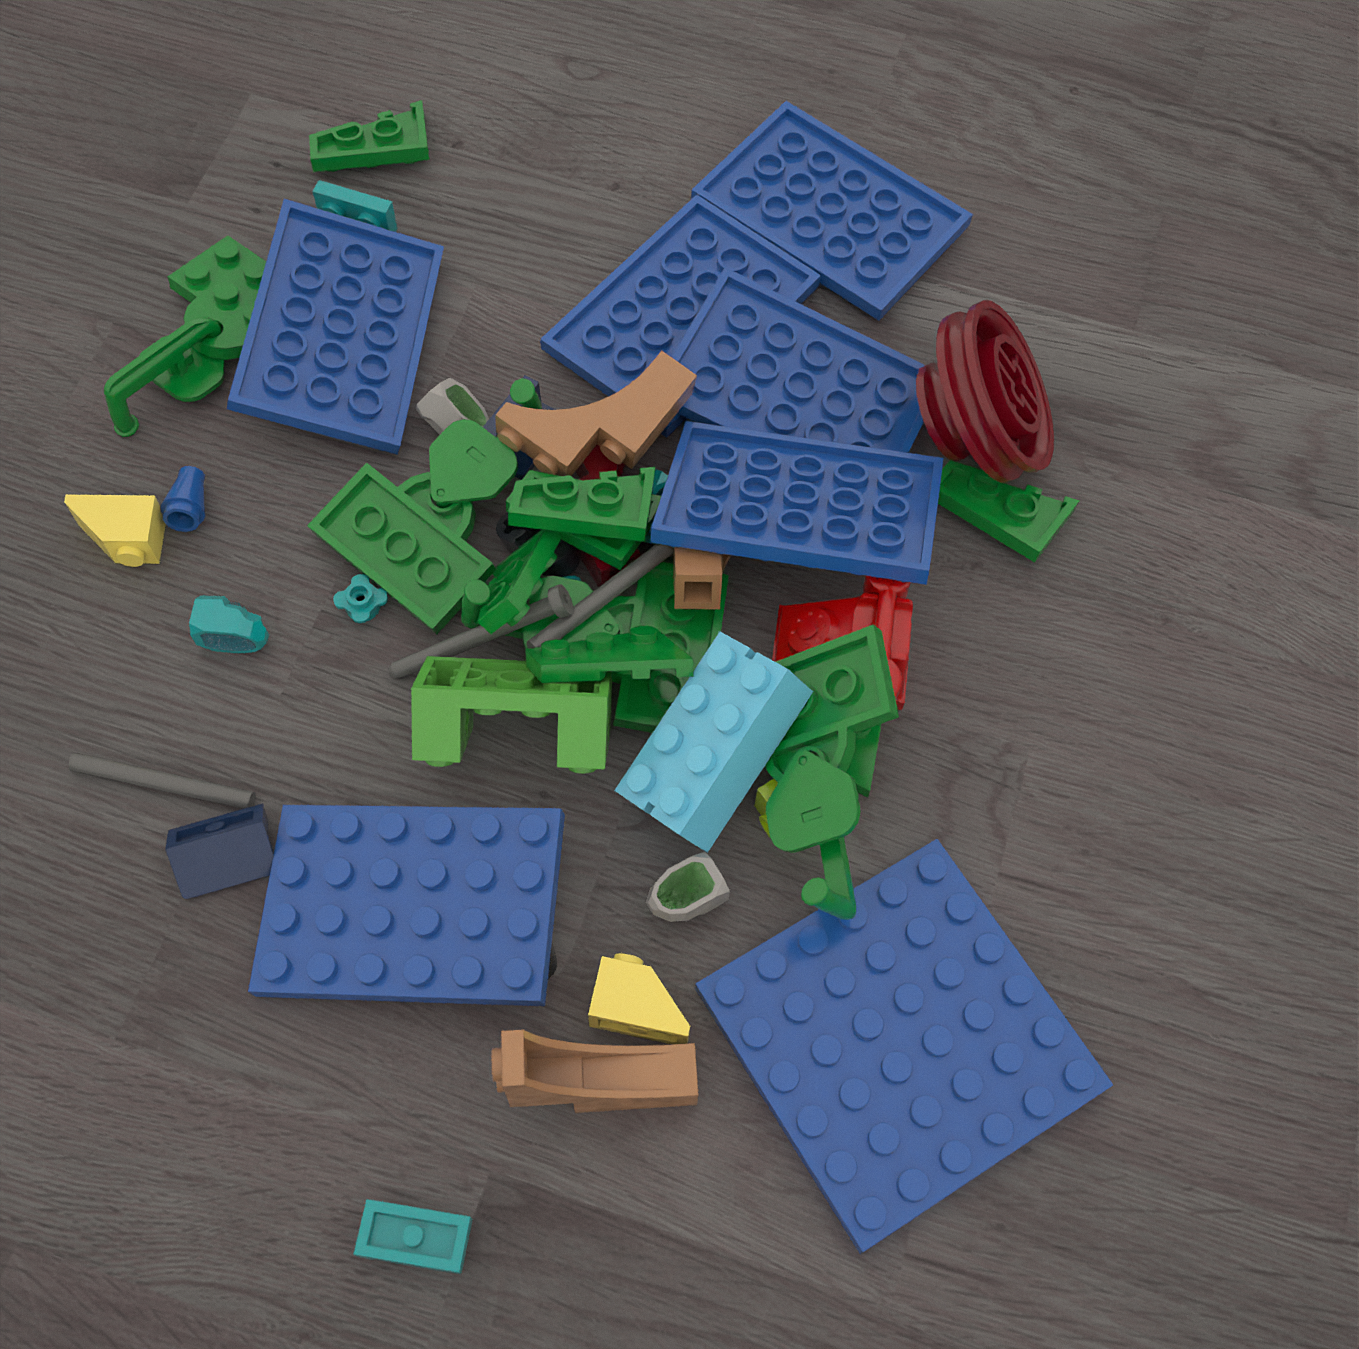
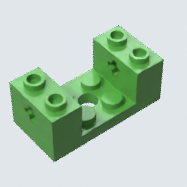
(455, 687)

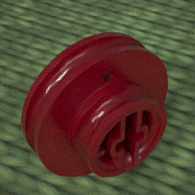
(986, 395)

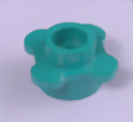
(361, 610)

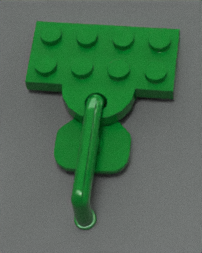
(190, 360)
(409, 542)
(639, 701)
(813, 794)

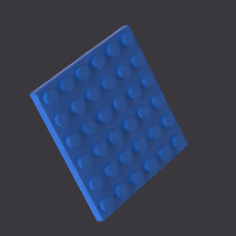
(901, 1043)

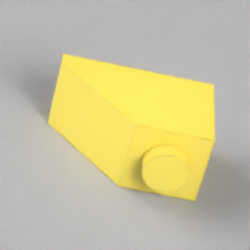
(122, 525)
(635, 1002)

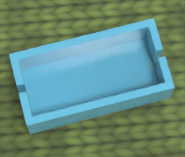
(714, 740)

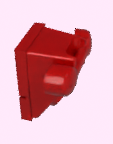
(881, 604)

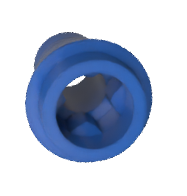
(184, 504)

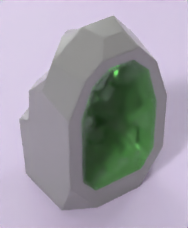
(449, 403)
(688, 889)

